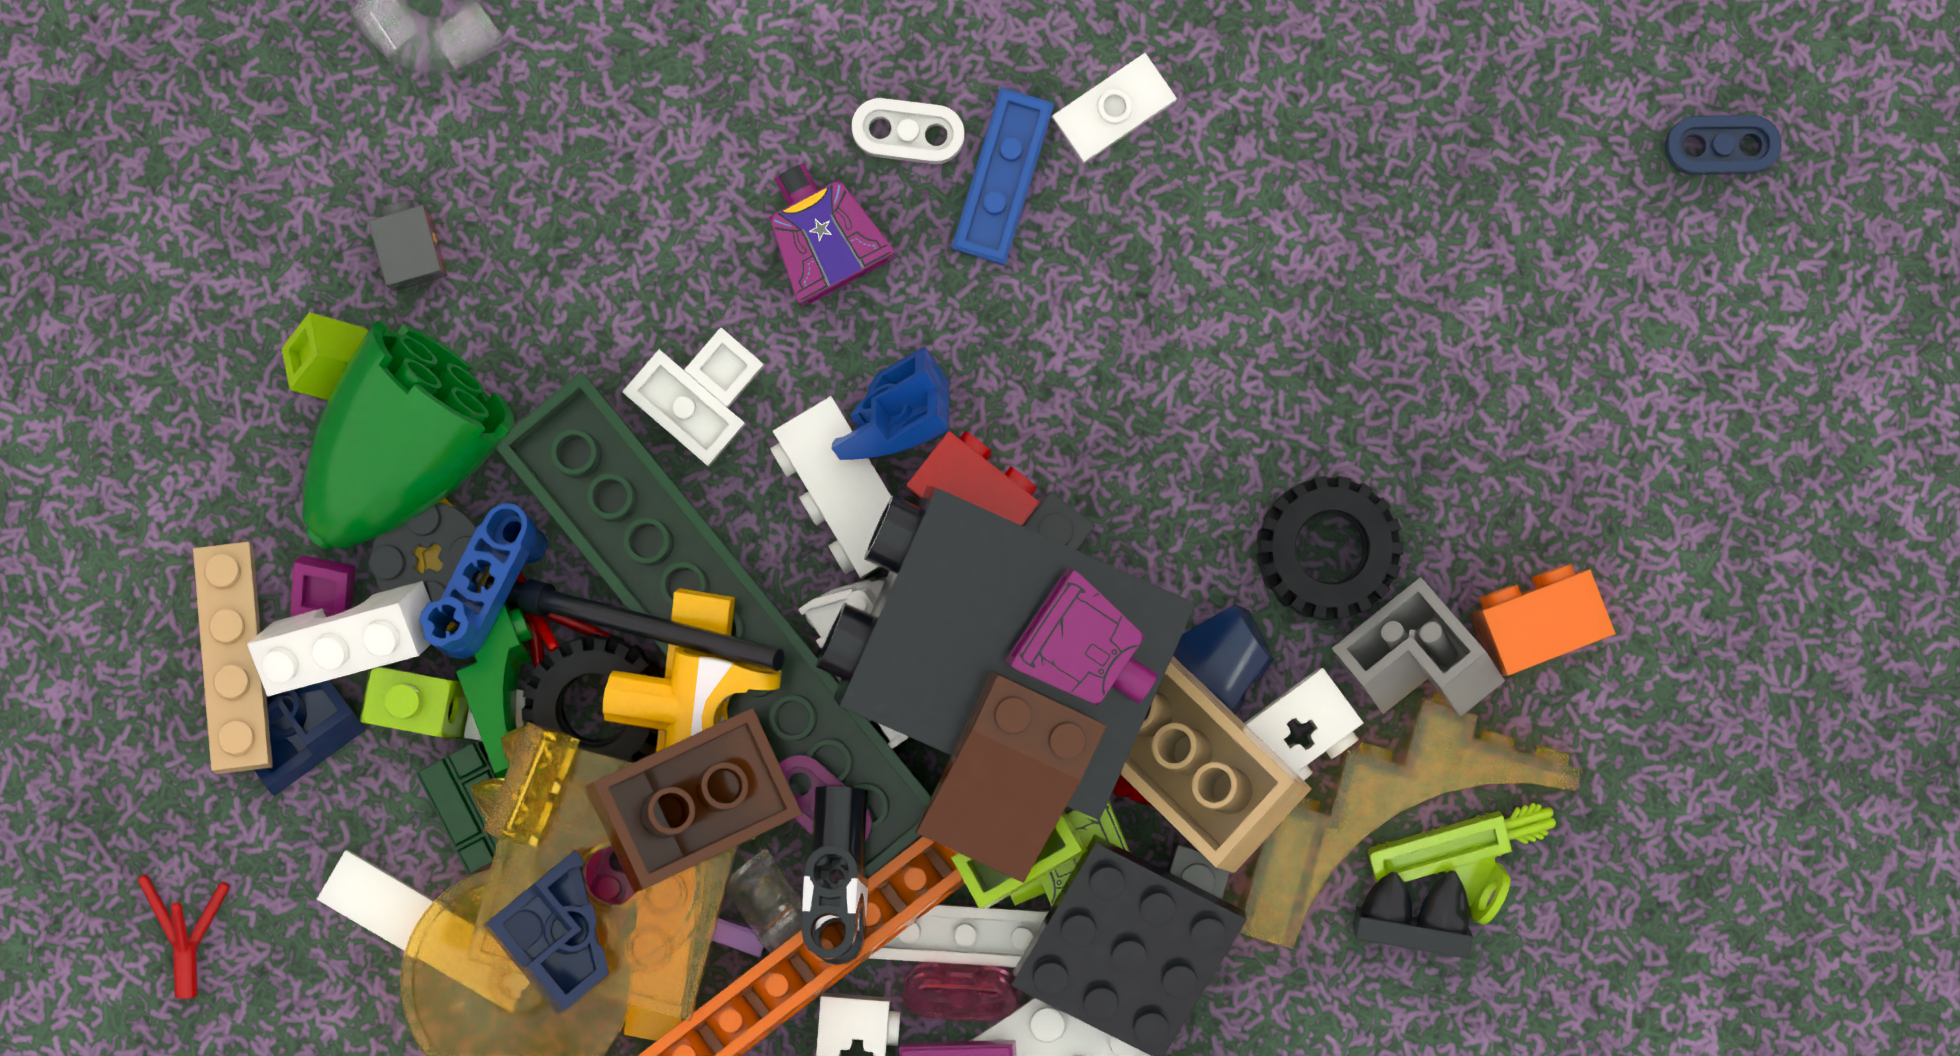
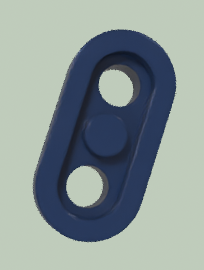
(1721, 144)

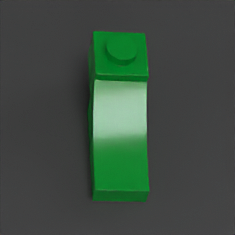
(493, 681)

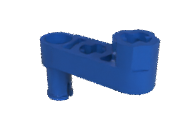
(505, 544)

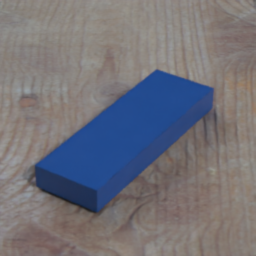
(1002, 176)

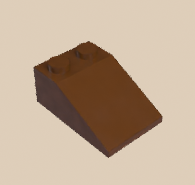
(1010, 776)
(693, 800)

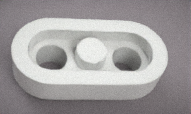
(908, 129)

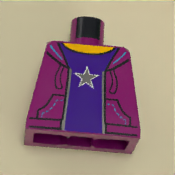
(824, 236)

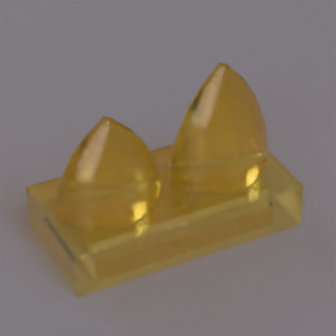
(522, 801)

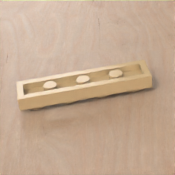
(231, 682)

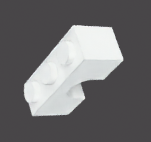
(322, 648)

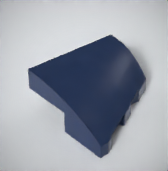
(1226, 654)
(306, 730)
(553, 935)

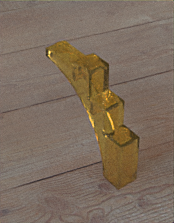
(1369, 792)

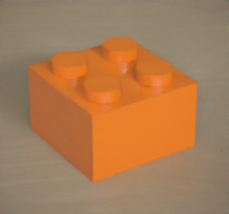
(1543, 621)

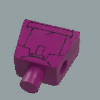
(1082, 645)

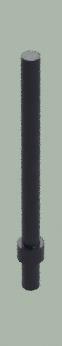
(542, 599)

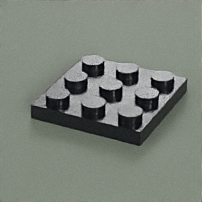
(1128, 947)

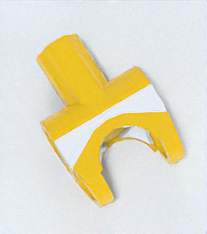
(689, 700)

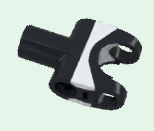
(836, 845)

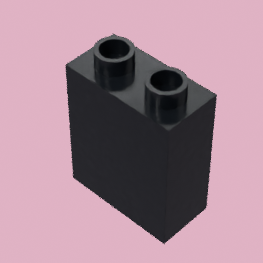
(954, 611)

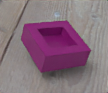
(321, 585)

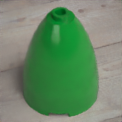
(396, 437)

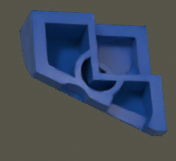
(902, 409)

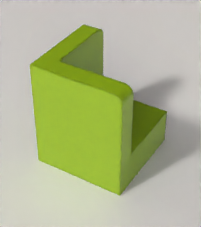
(319, 353)

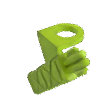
(1469, 851)

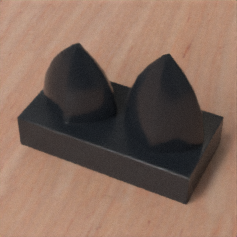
(1437, 929)

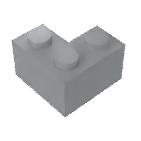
(1414, 642)

